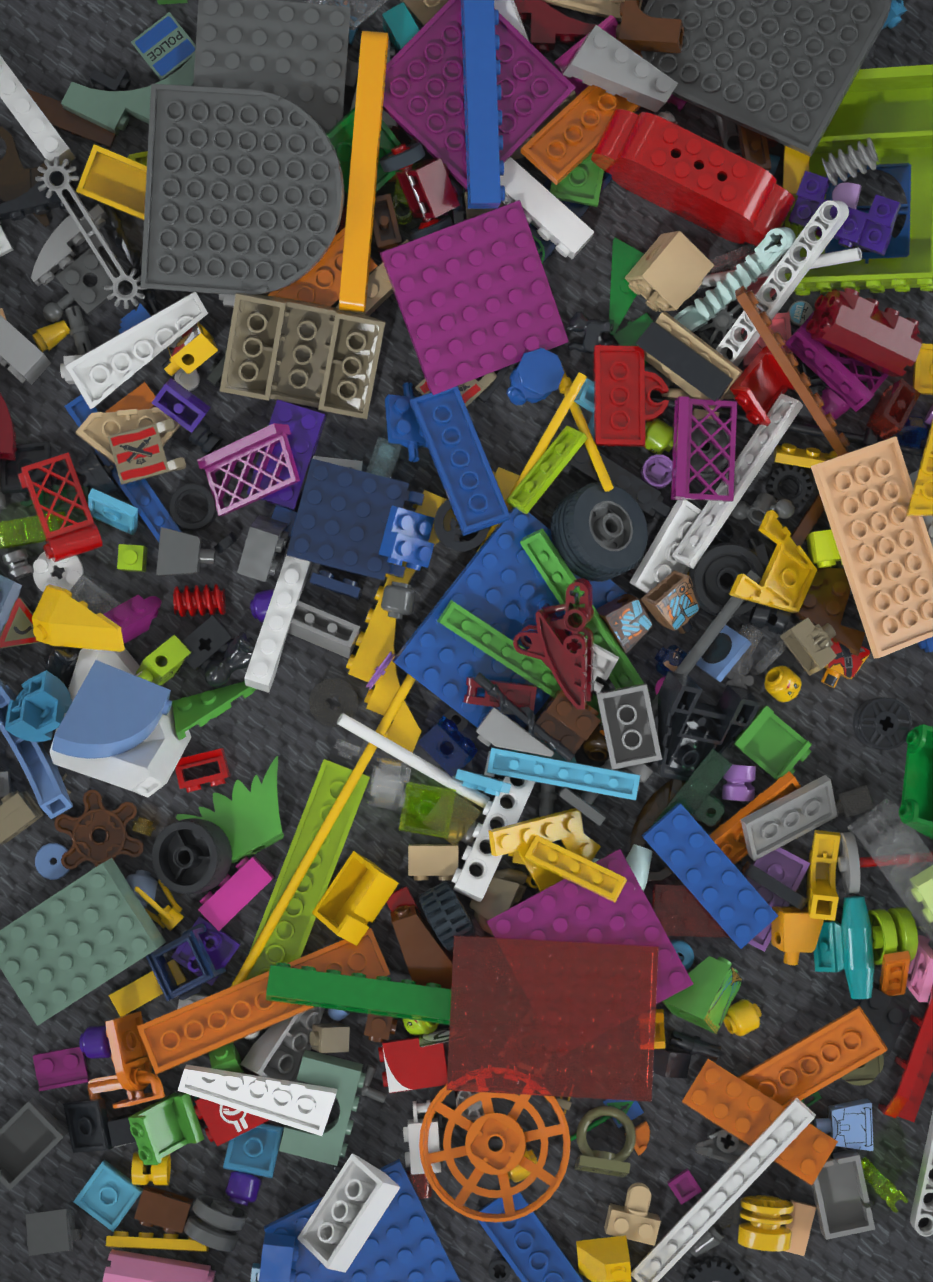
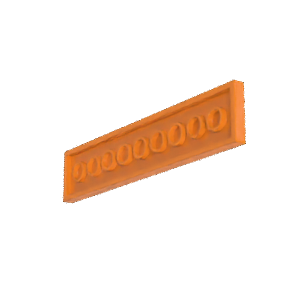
(244, 1007)

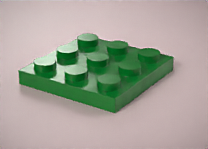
(341, 138)

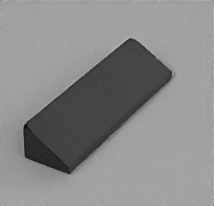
(684, 361)

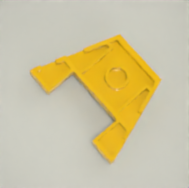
(786, 575)

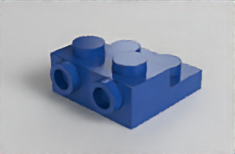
(407, 538)

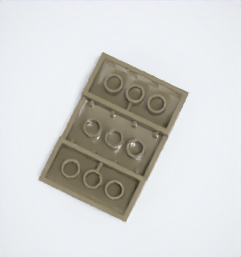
(302, 354)

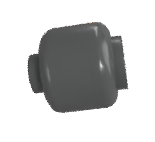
(398, 600)

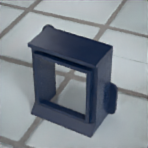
(164, 975)

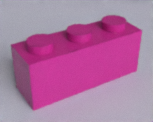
(235, 892)

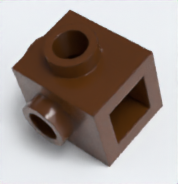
(379, 1027)

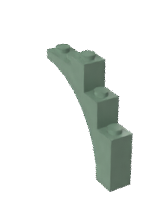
(111, 108)

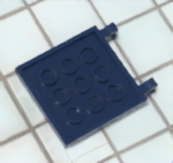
(346, 518)

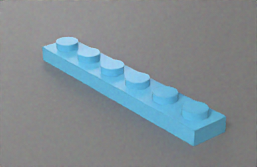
(563, 773)

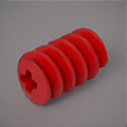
(199, 600)

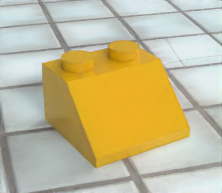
(604, 1259)

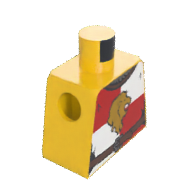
(190, 350)

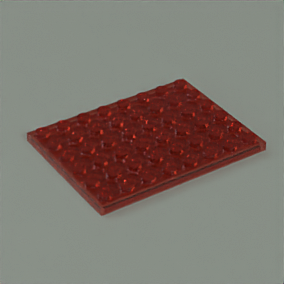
(552, 1018)

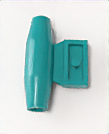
(848, 947)

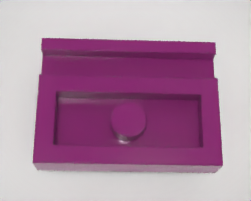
(60, 1068)

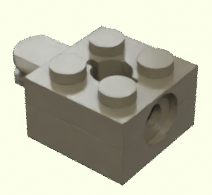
(17, 814)

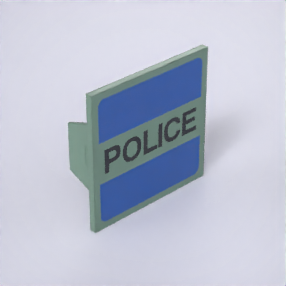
(165, 46)

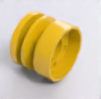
(765, 1228)

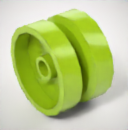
(893, 932)

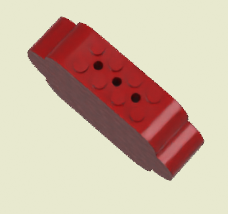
(692, 177)

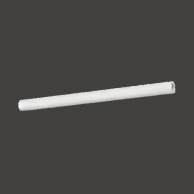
(823, 260)
(411, 759)

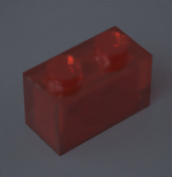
(893, 409)

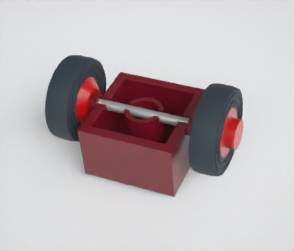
(424, 187)

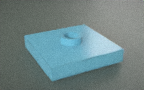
(113, 511)
(108, 1195)

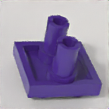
(217, 944)

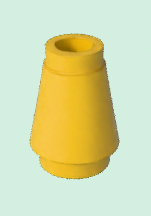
(50, 335)

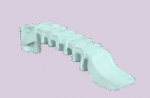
(756, 264)

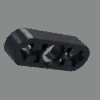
(774, 886)

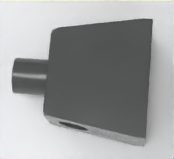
(181, 554)

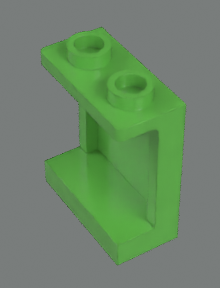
(772, 744)
(165, 1127)

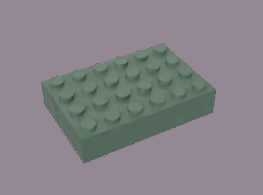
(76, 941)

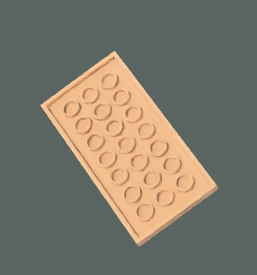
(880, 547)

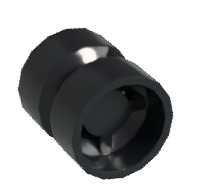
(761, 617)

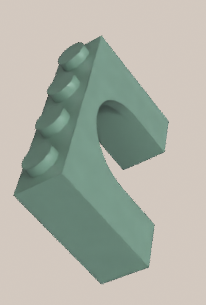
(333, 1073)

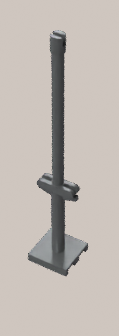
(584, 801)

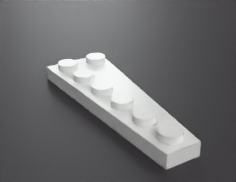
(119, 358)
(274, 1099)

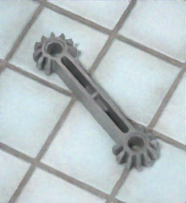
(90, 231)

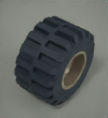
(446, 914)

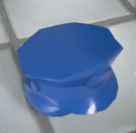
(535, 377)

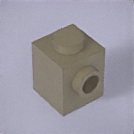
(330, 1037)

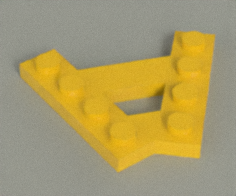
(558, 826)

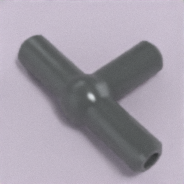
(369, 1091)

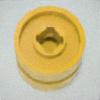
(159, 1173)

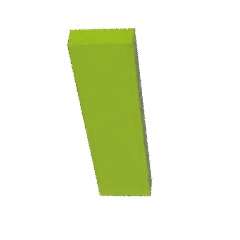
(546, 469)

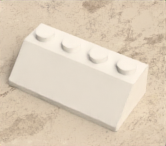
(348, 1213)

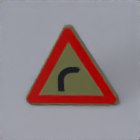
(19, 627)

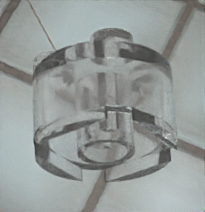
(387, 783)

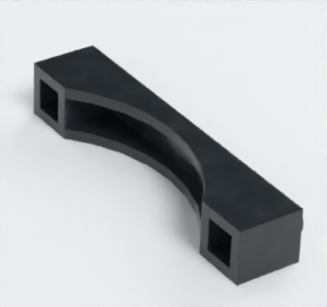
(36, 201)

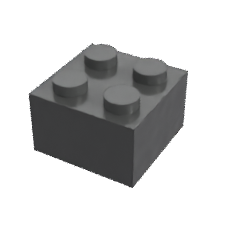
(262, 548)

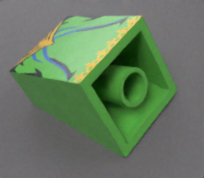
(709, 996)

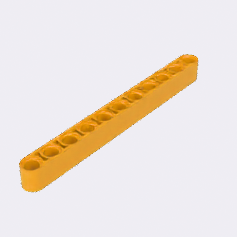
(363, 171)

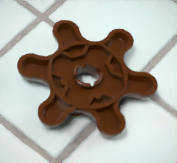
(94, 817)

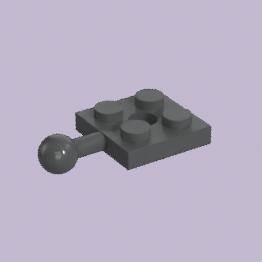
(73, 281)

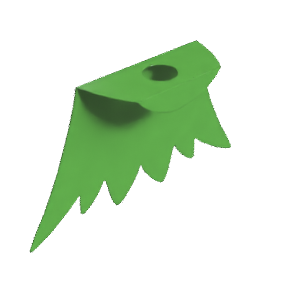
(250, 818)

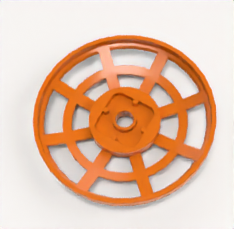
(491, 1161)

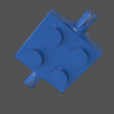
(402, 423)

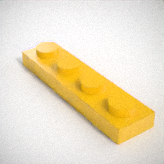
(575, 868)
(146, 1241)

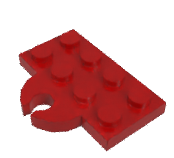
(623, 396)

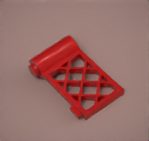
(67, 540)

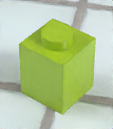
(132, 558)

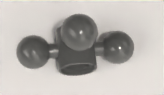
(763, 503)

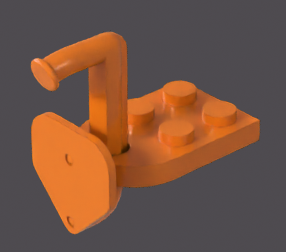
(130, 1063)

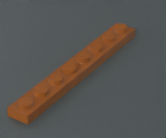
(788, 364)

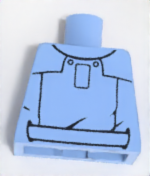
(849, 1124)

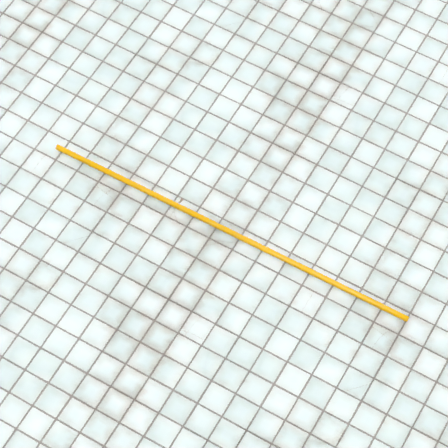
(385, 723)

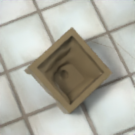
(811, 645)

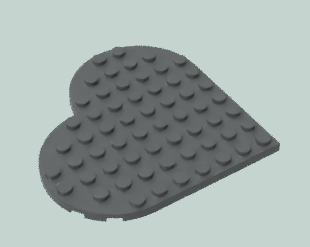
(770, 61)

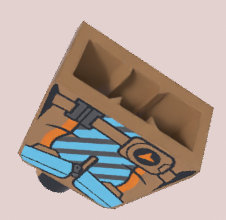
(673, 602)

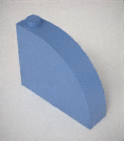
(110, 714)

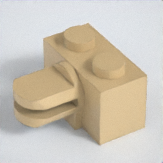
(634, 1217)

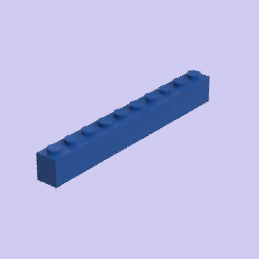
(481, 104)

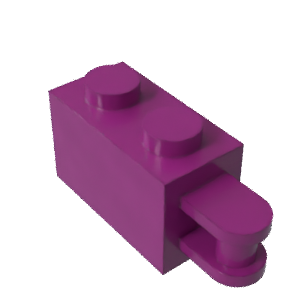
(134, 615)

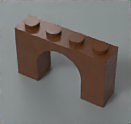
(646, 32)

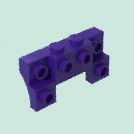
(861, 229)

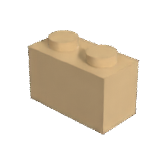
(432, 860)

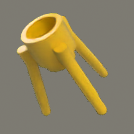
(168, 916)

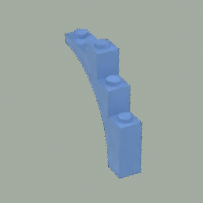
(36, 764)

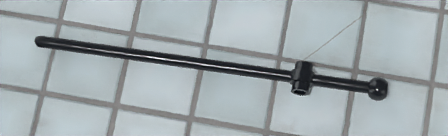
(867, 439)

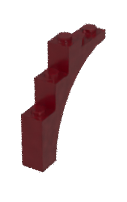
(550, 25)

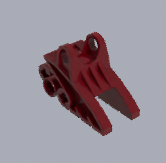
(558, 649)

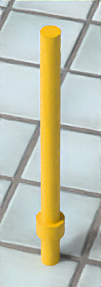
(589, 443)

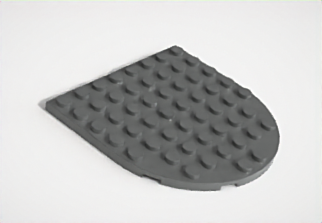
(235, 191)

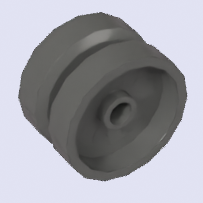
(698, 438)
(215, 1223)

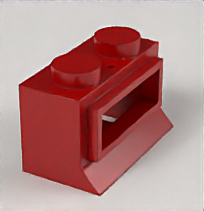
(199, 759)

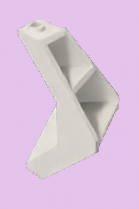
(146, 765)

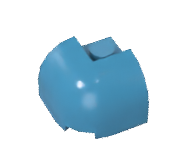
(38, 708)

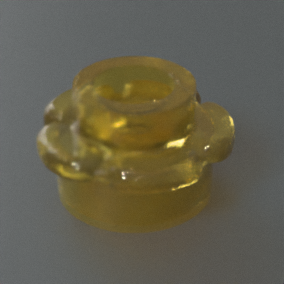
(143, 826)

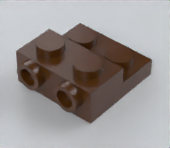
(566, 722)

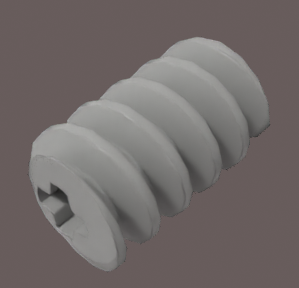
(851, 162)

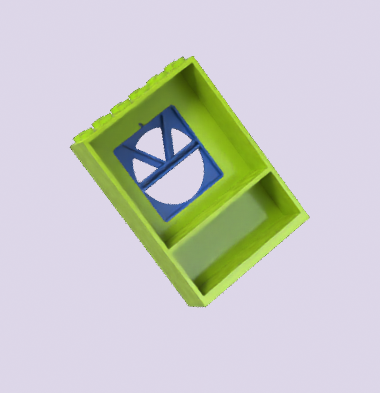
(897, 115)

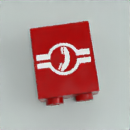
(223, 1121)

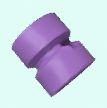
(657, 471)
(739, 783)

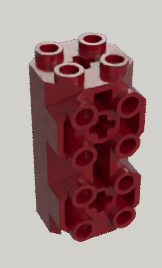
(865, 332)

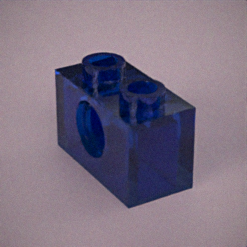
(448, 758)

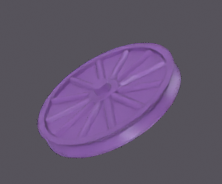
(380, 670)

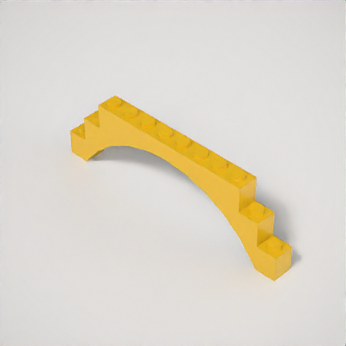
(380, 633)

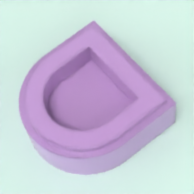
(847, 193)

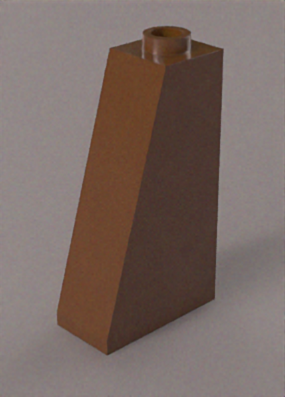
(422, 950)

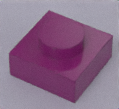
(684, 1186)

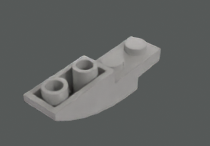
(57, 249)

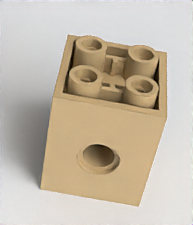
(669, 272)

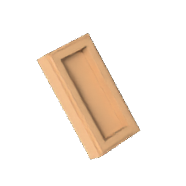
(800, 1226)

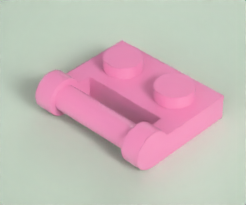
(921, 971)

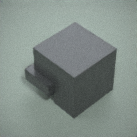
(51, 1232)

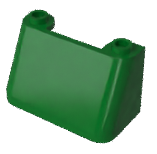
(917, 793)

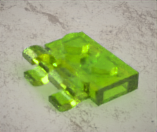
(883, 1186)

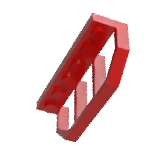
(917, 1070)

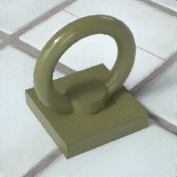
(602, 1161)

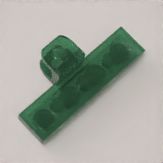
(696, 794)

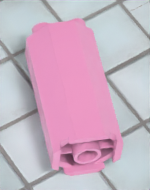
(146, 1268)

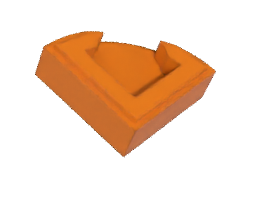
(642, 1137)

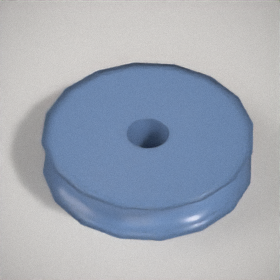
(43, 861)

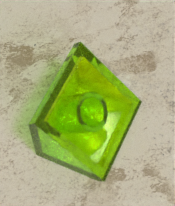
(418, 804)

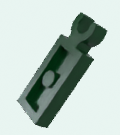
(68, 492)

